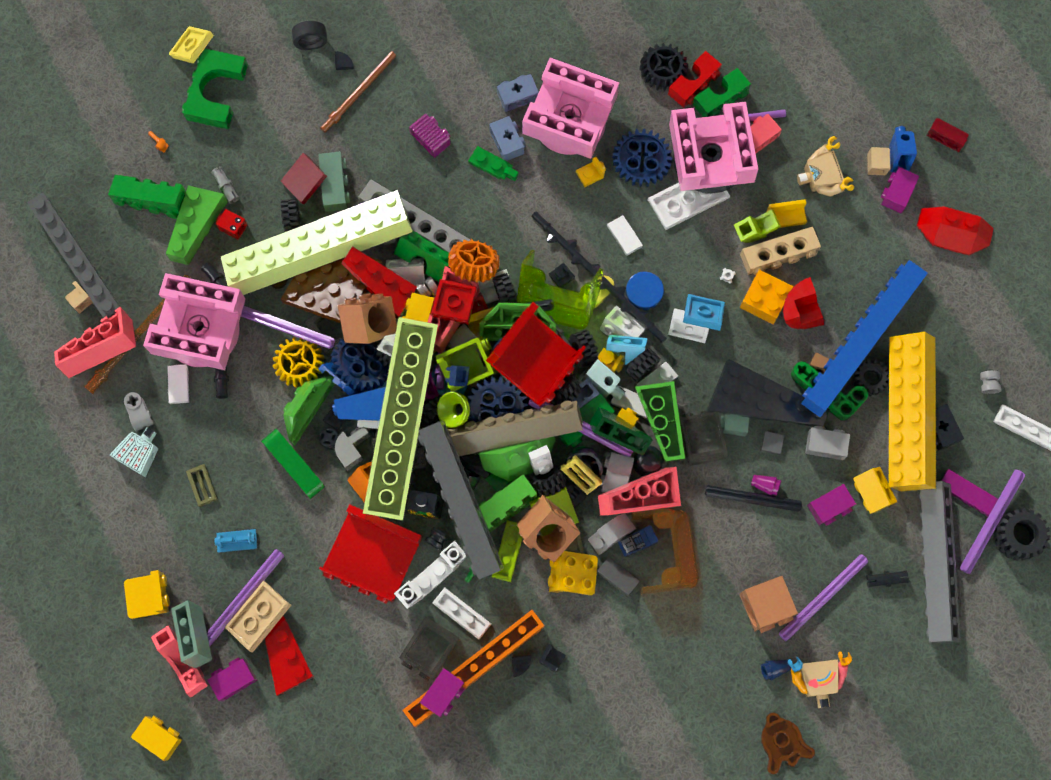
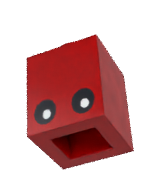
(231, 224)

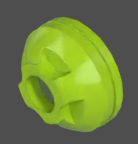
(447, 409)

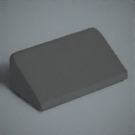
(618, 576)

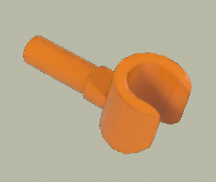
(161, 143)

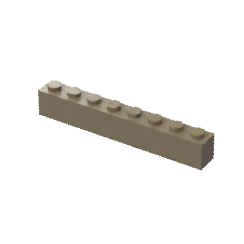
(517, 428)

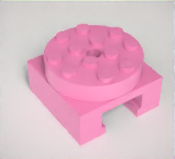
(570, 93)
(187, 307)

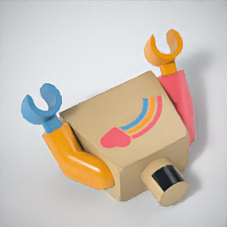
(820, 677)

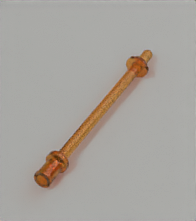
(102, 374)

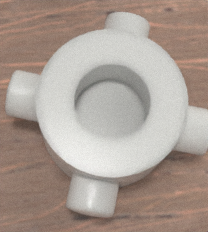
(727, 275)

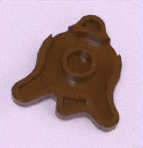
(783, 743)

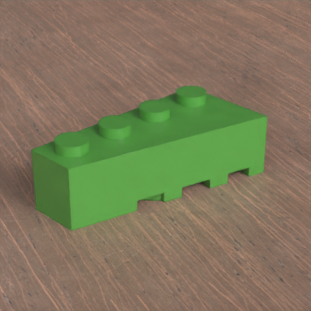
(194, 222)
(662, 414)
(507, 502)

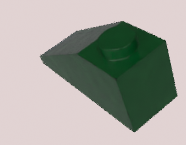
(619, 431)

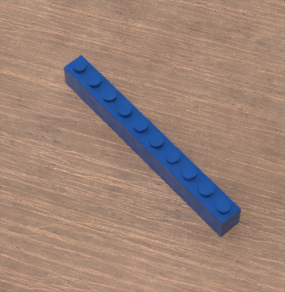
(865, 337)

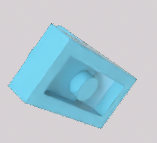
(630, 345)

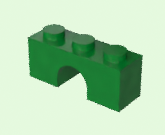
(711, 104)
(413, 245)

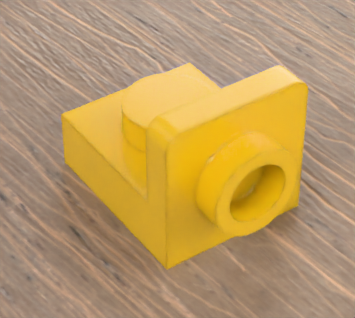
(591, 172)
(611, 360)

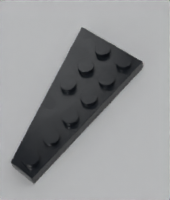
(757, 397)

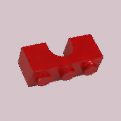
(685, 90)

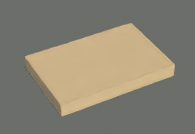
(257, 616)

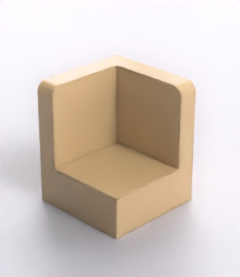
(878, 161)
(78, 298)

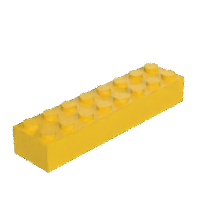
(912, 412)

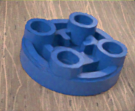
(644, 290)

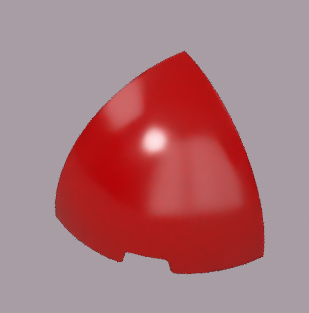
(801, 306)

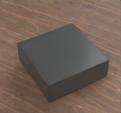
(772, 443)

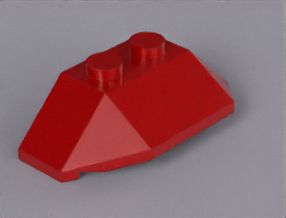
(954, 230)

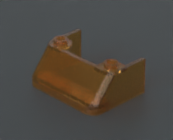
(685, 573)

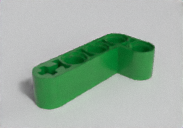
(840, 400)
(293, 463)

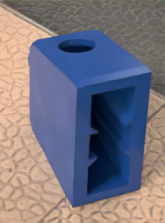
(902, 144)

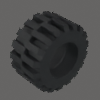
(1037, 532)

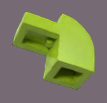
(757, 228)

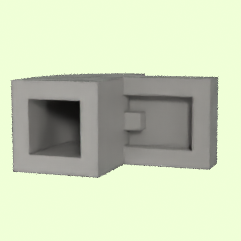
(346, 449)
(611, 533)

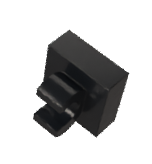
(561, 275)
(576, 494)

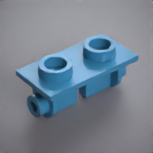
(236, 540)

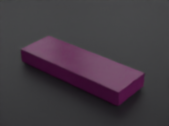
(970, 493)

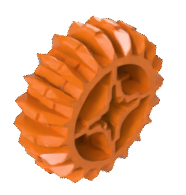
(473, 261)

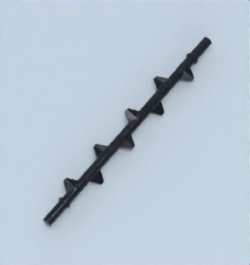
(617, 292)

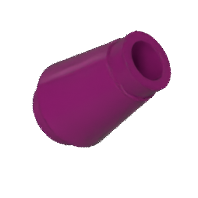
(766, 484)

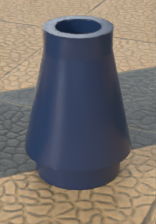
(774, 668)

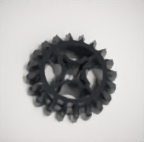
(663, 57)

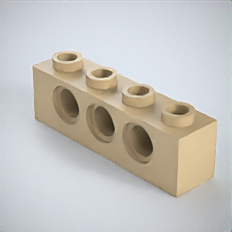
(805, 238)

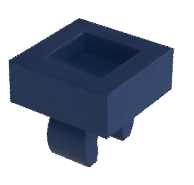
(458, 375)

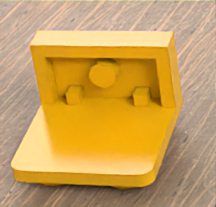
(573, 573)
(146, 595)

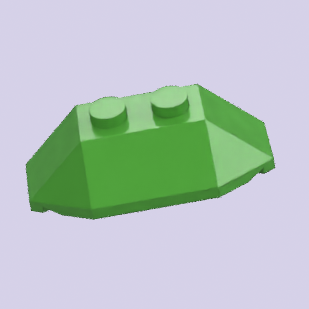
(502, 318)
(305, 405)
(512, 460)

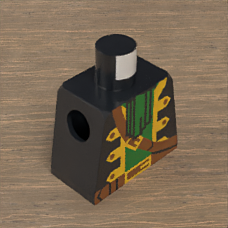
(424, 504)

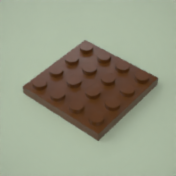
(324, 289)

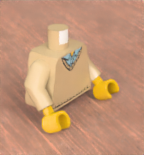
(824, 172)

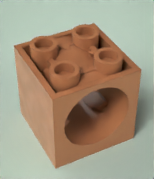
(367, 318)
(543, 514)
(768, 604)

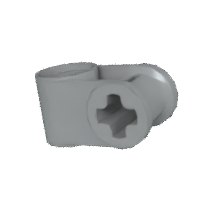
(138, 414)

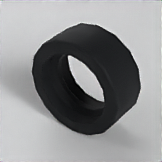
(309, 35)

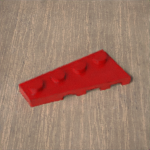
(379, 279)
(286, 658)

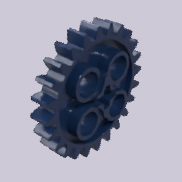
(659, 159)
(359, 365)
(498, 389)

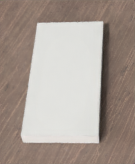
(677, 206)

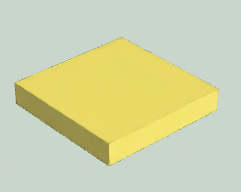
(191, 44)

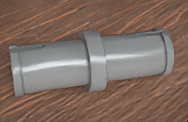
(225, 185)

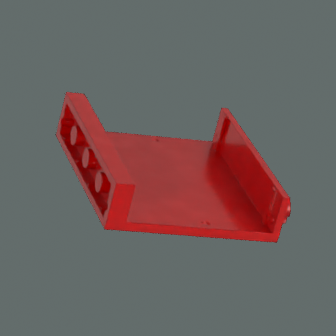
(534, 357)
(371, 554)

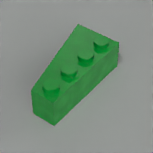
(147, 195)

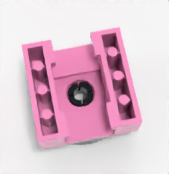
(723, 137)

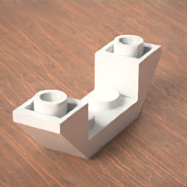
(432, 576)

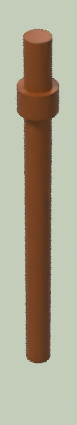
(336, 115)

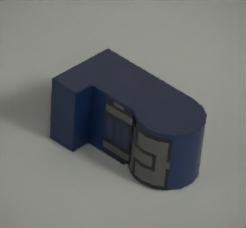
(638, 541)

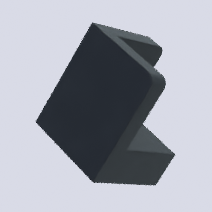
(552, 658)

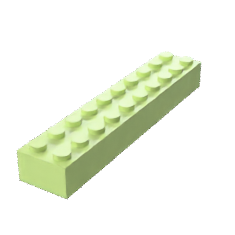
(316, 243)
(400, 419)

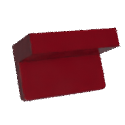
(947, 135)

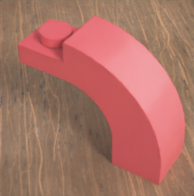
(167, 646)

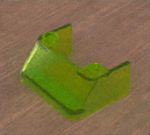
(570, 307)

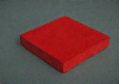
(454, 301)

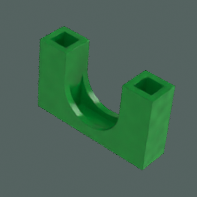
(210, 66)

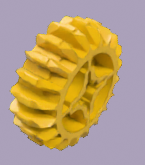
(303, 347)

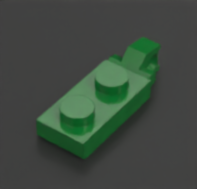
(492, 164)

